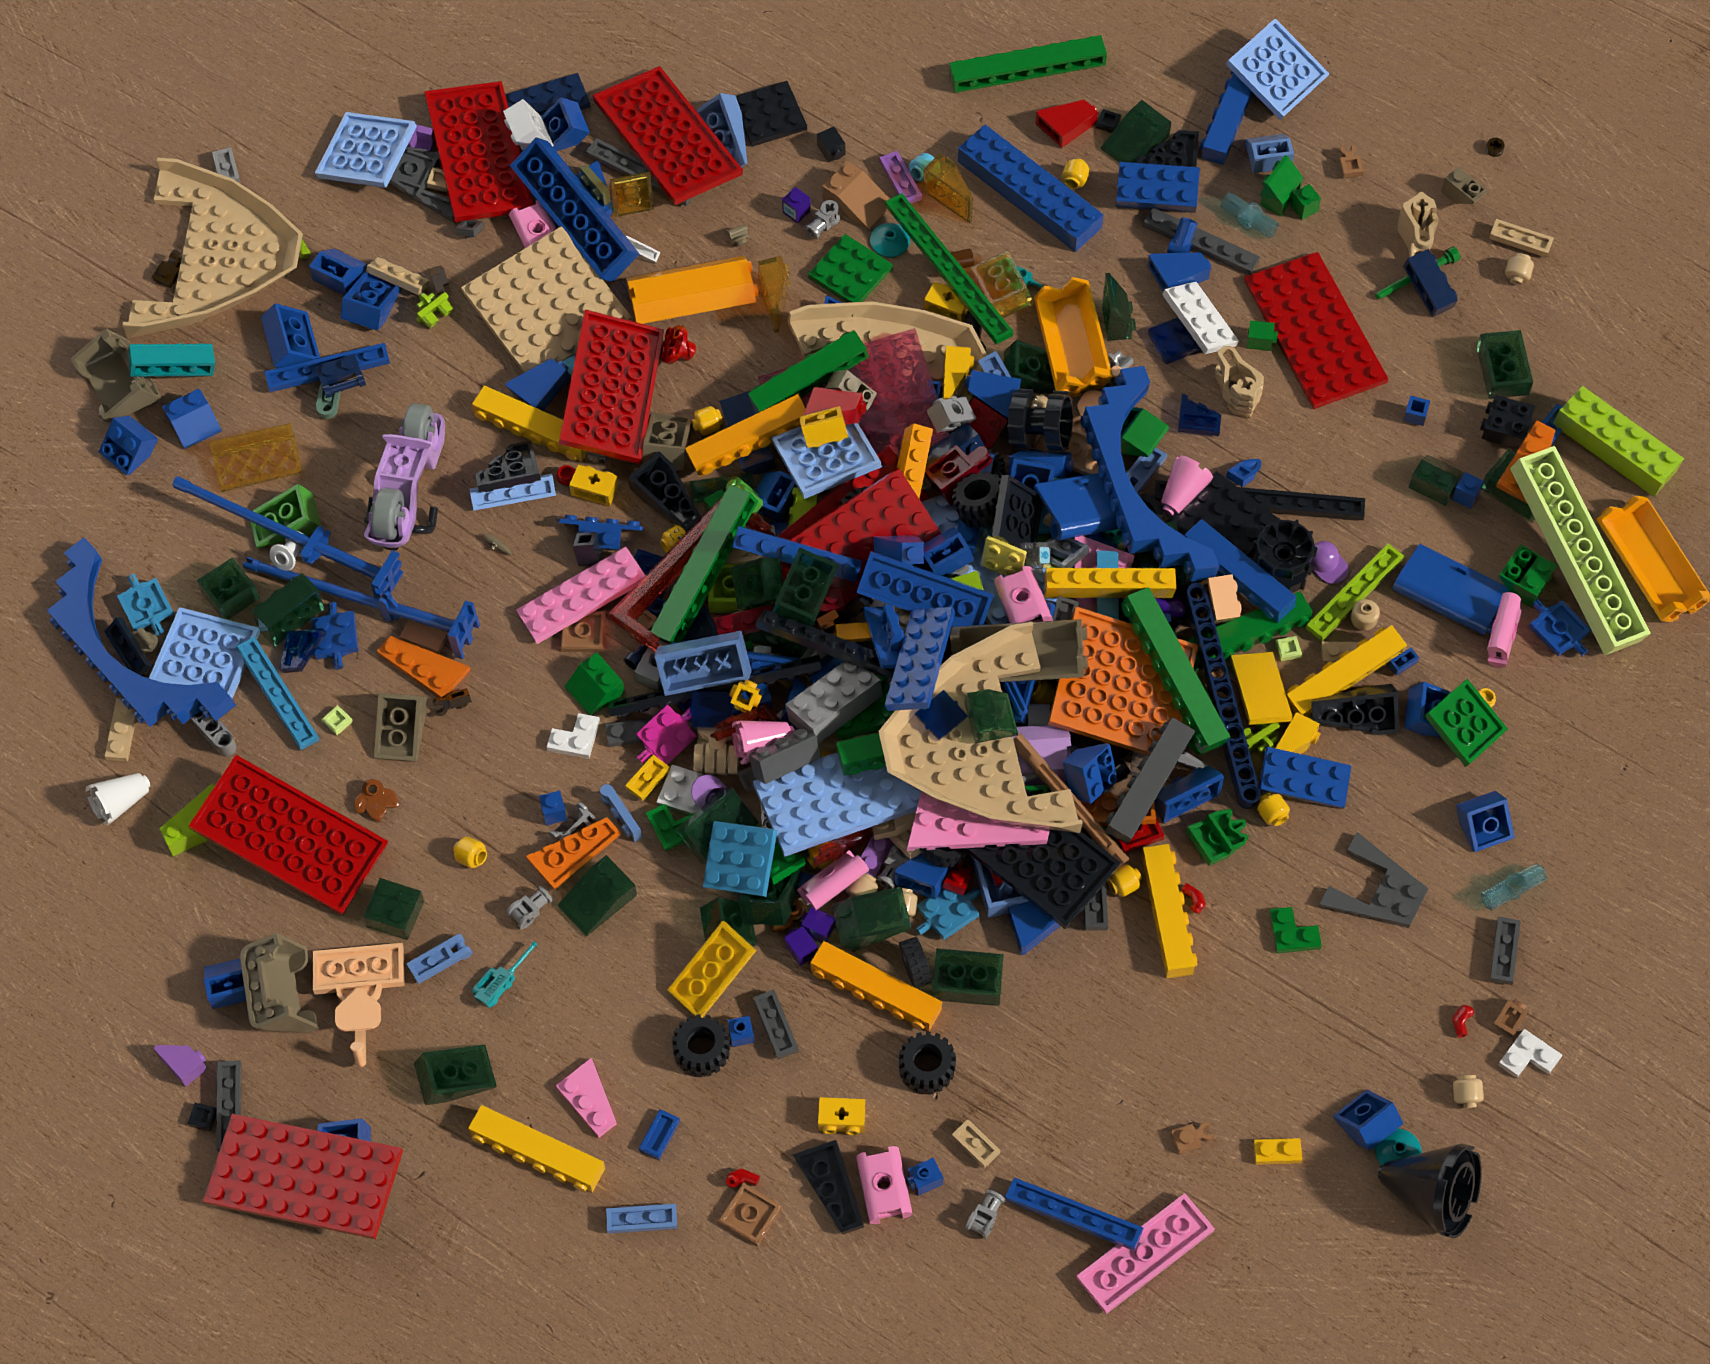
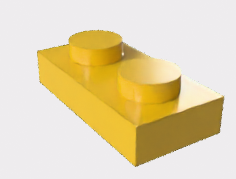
(647, 778)
(1277, 1151)

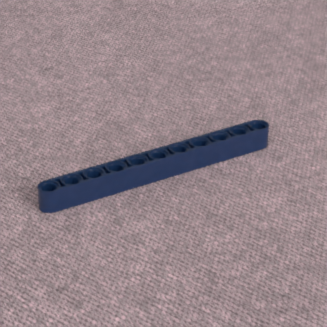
(1223, 685)

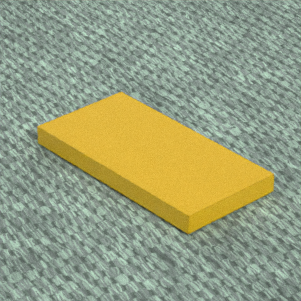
(1261, 688)
(711, 970)

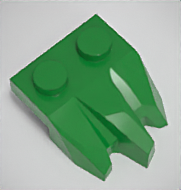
(1217, 836)

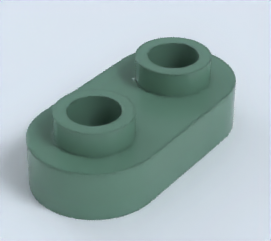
(327, 403)

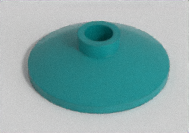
(889, 246)
(1387, 1151)

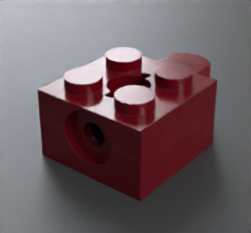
(953, 467)

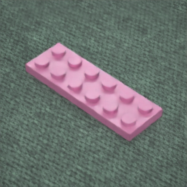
(581, 595)
(1162, 1243)

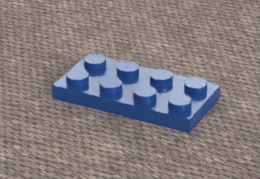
(1305, 777)

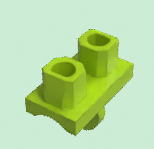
(426, 314)
(1262, 739)

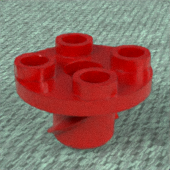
(676, 345)

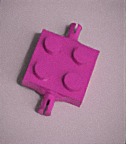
(665, 735)

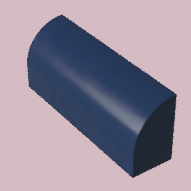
(738, 409)

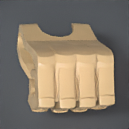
(1418, 223)
(1248, 383)
(715, 756)

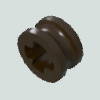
(1500, 145)

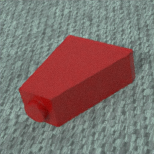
(1066, 121)
(850, 403)

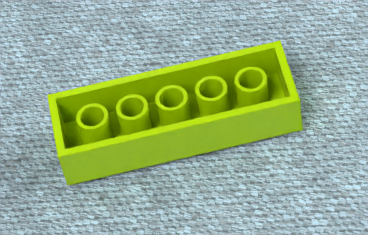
(1618, 441)

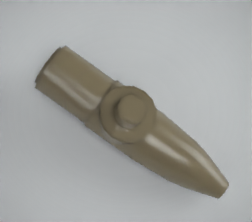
(497, 544)

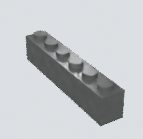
(1149, 781)

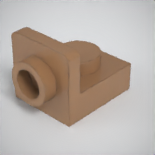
(1512, 1016)

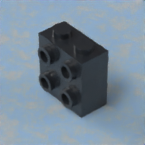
(1507, 421)

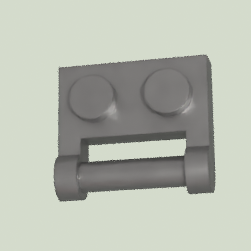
(1068, 549)

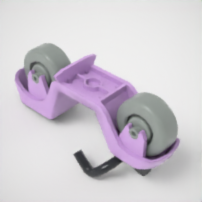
(395, 489)

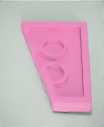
(587, 1097)

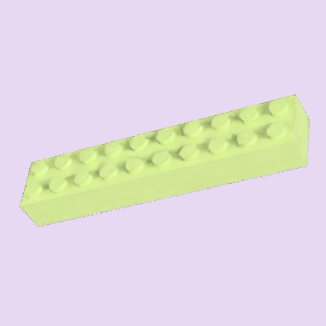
(1579, 550)

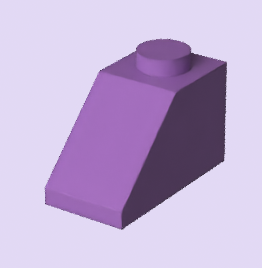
(182, 1061)

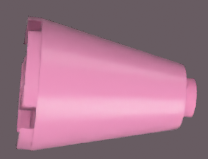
(1184, 484)
(756, 734)

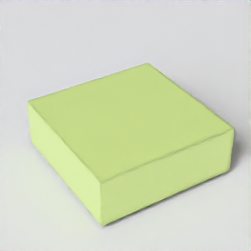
(1288, 648)
(337, 720)

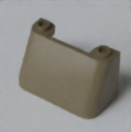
(107, 368)
(271, 985)

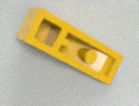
(956, 368)
(1299, 735)

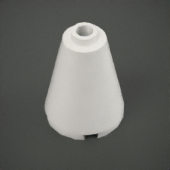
(115, 796)

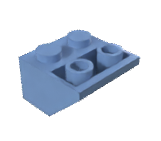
(1267, 150)

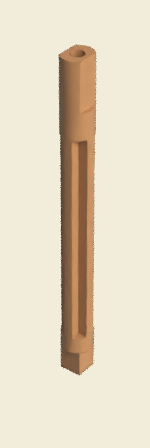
(1055, 784)

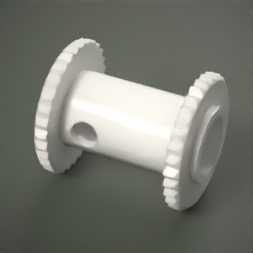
(284, 555)

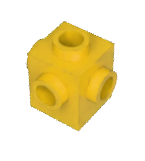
(741, 703)

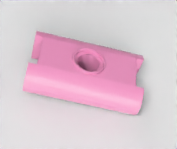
(532, 220)
(1021, 587)
(1504, 630)
(832, 880)
(889, 1201)

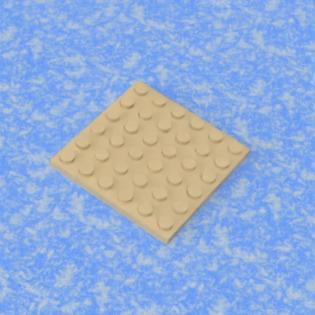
(540, 300)

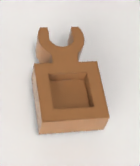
(1350, 165)
(1189, 1139)

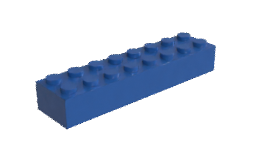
(1030, 188)
(574, 209)

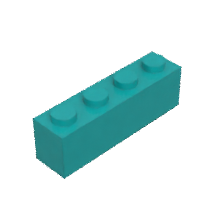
(171, 360)

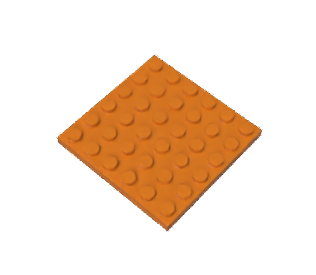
(1120, 692)

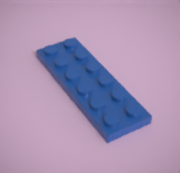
(921, 589)
(920, 659)

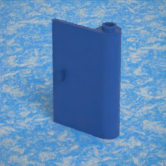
(1077, 506)
(1450, 589)

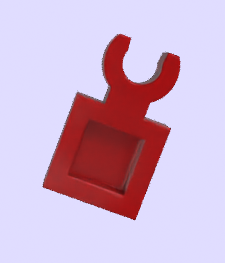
(958, 879)

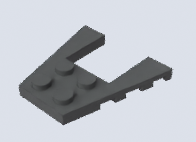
(412, 178)
(1395, 898)

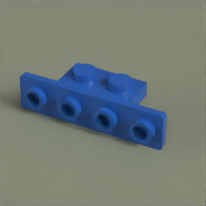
(608, 532)
(885, 633)

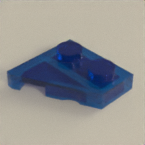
(1198, 418)
(299, 649)

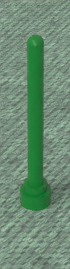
(1450, 256)

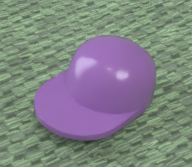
(1329, 564)
(705, 789)

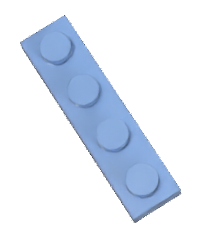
(515, 494)

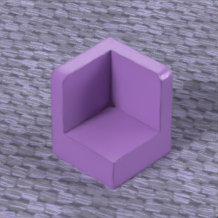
(422, 138)

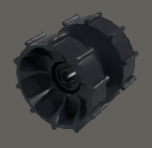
(1029, 420)
(1287, 540)

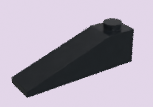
(664, 491)
(1363, 709)

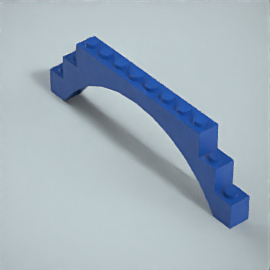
(1139, 525)
(146, 696)

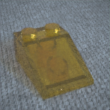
(947, 186)
(631, 194)
(773, 284)
(1002, 284)

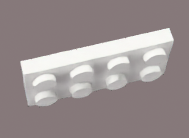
(1200, 317)

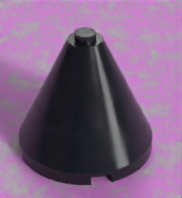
(1437, 1185)

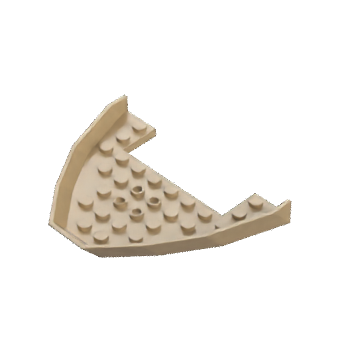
(229, 252)
(825, 323)
(983, 774)

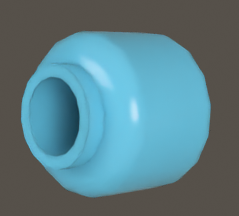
(918, 164)

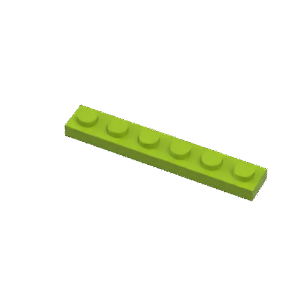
(1354, 591)

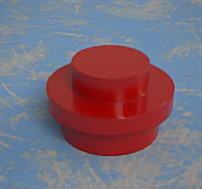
(565, 474)

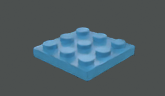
(740, 858)

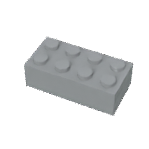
(834, 700)

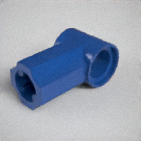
(1183, 237)

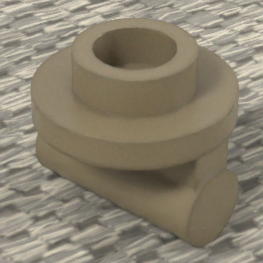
(738, 235)
(147, 640)

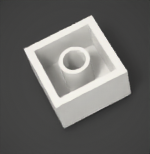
(525, 124)

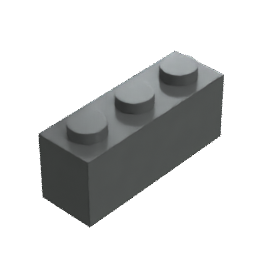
(784, 755)

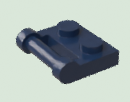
(339, 371)

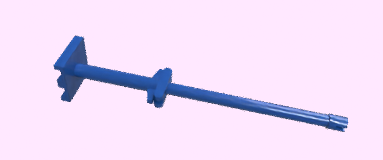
(315, 546)
(458, 629)

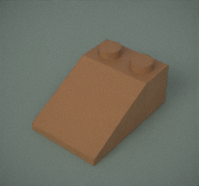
(856, 195)

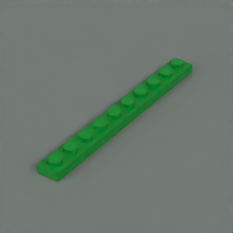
(949, 269)

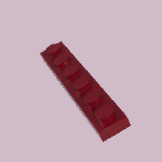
(746, 620)

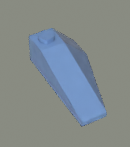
(725, 120)

